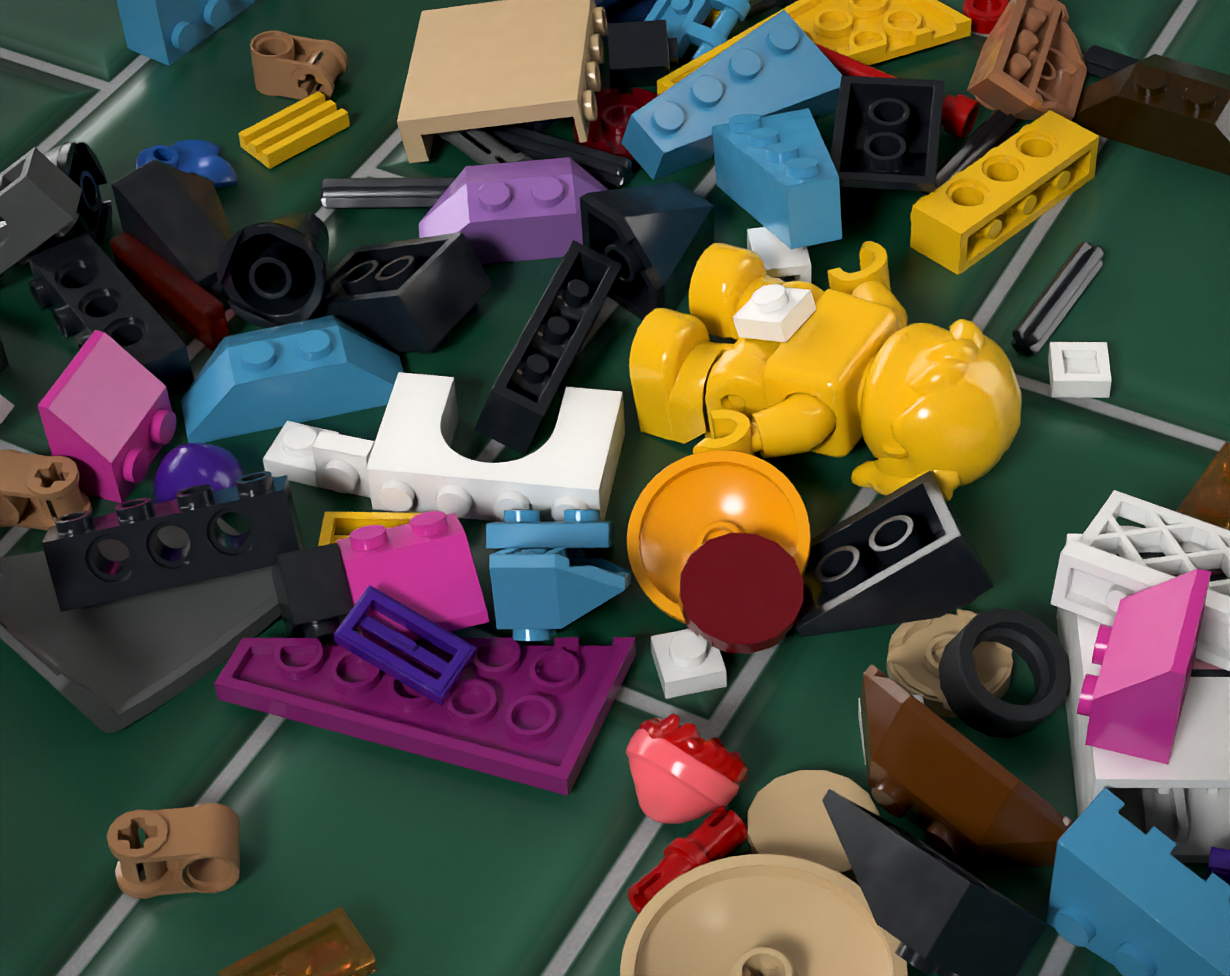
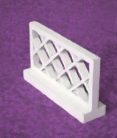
(1094, 580)

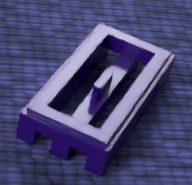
(449, 673)

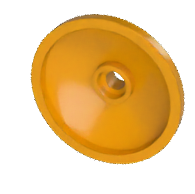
(703, 500)

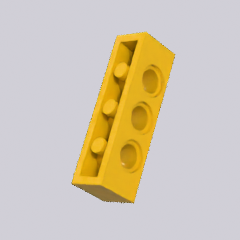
(1003, 192)

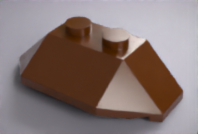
(950, 785)

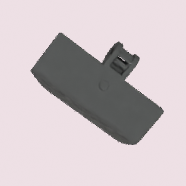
(136, 650)

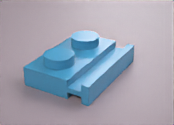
(526, 530)

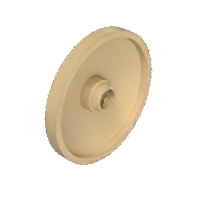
(760, 921)

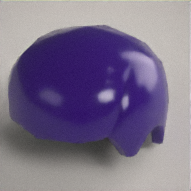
(192, 466)

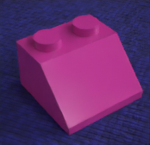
(107, 418)
(421, 567)
(1145, 668)

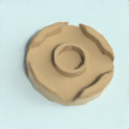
(917, 651)
(793, 821)

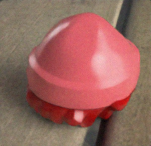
(680, 772)

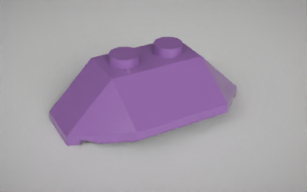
(514, 209)

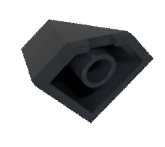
(177, 219)
(656, 237)

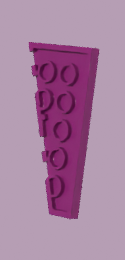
(511, 714)

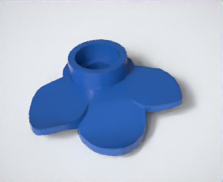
(193, 156)

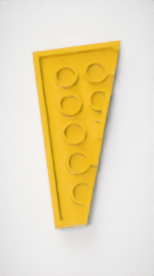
(858, 29)

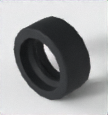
(1033, 643)

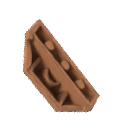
(1030, 62)

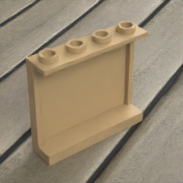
(501, 68)

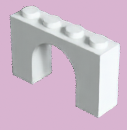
(420, 473)

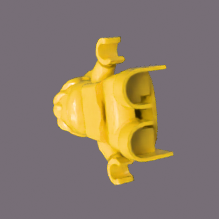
(847, 373)

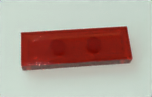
(171, 291)

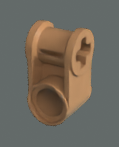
(290, 68)
(35, 487)
(181, 853)

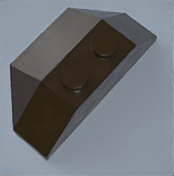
(1164, 110)

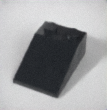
(888, 133)
(406, 290)
(891, 564)
(928, 902)

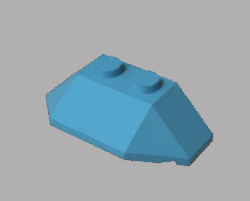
(287, 375)
(549, 588)

